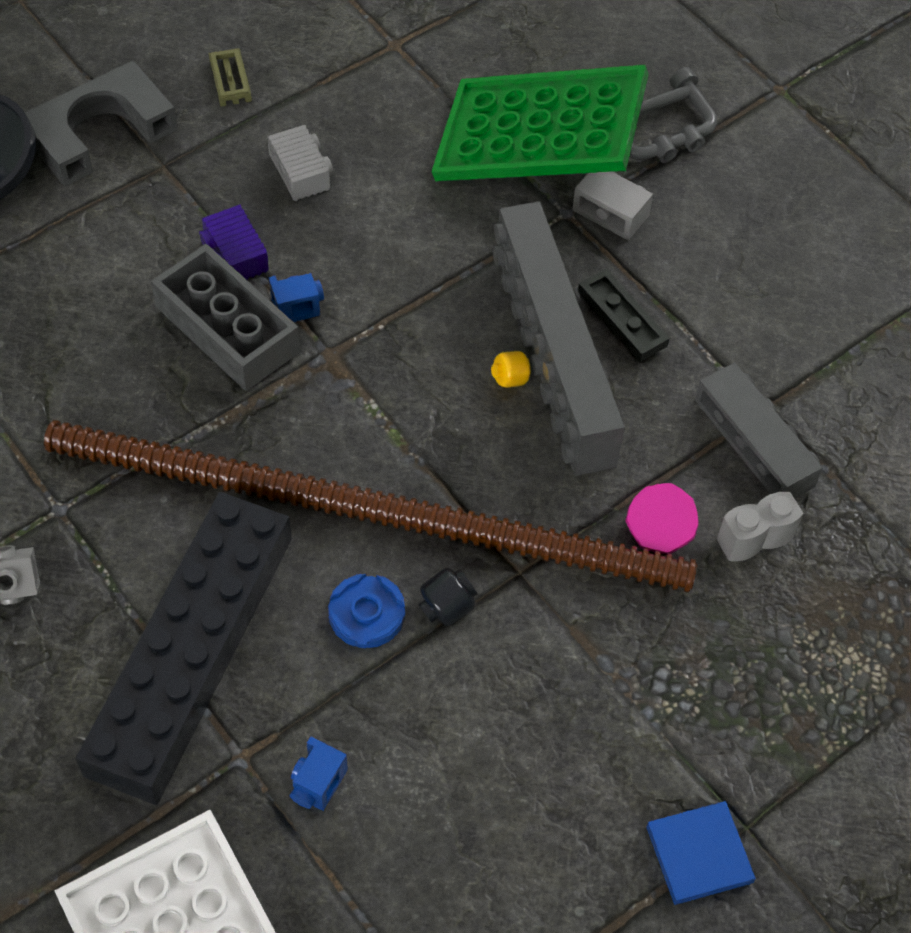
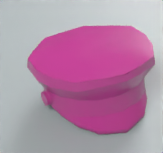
(662, 518)

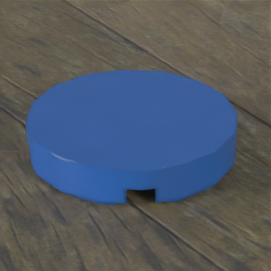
(366, 610)

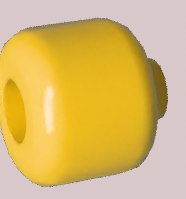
(511, 369)

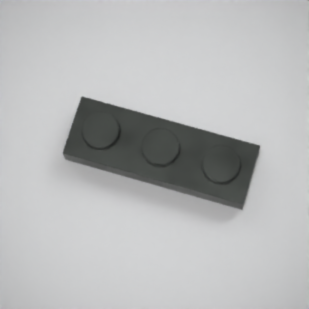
(623, 315)

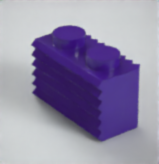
(235, 241)

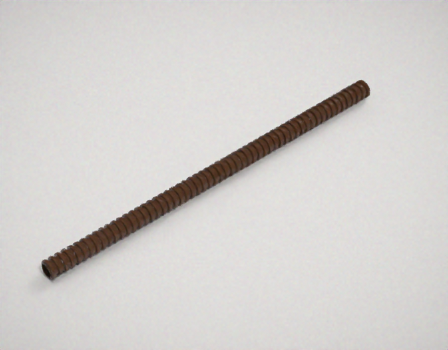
(368, 505)

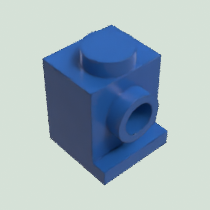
(297, 296)
(318, 775)

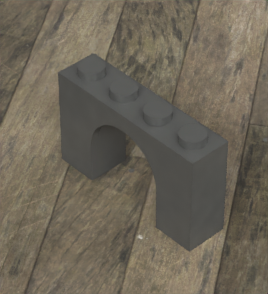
(119, 92)

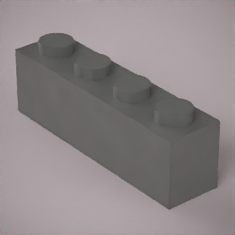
(758, 432)

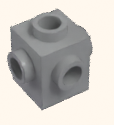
(17, 574)

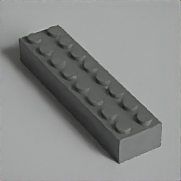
(558, 340)

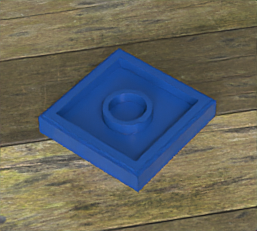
(700, 853)

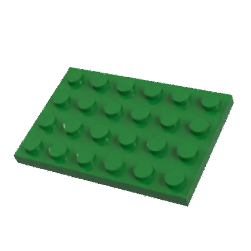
(542, 124)

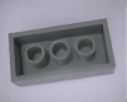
(226, 316)

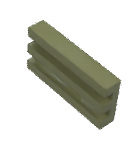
(233, 94)

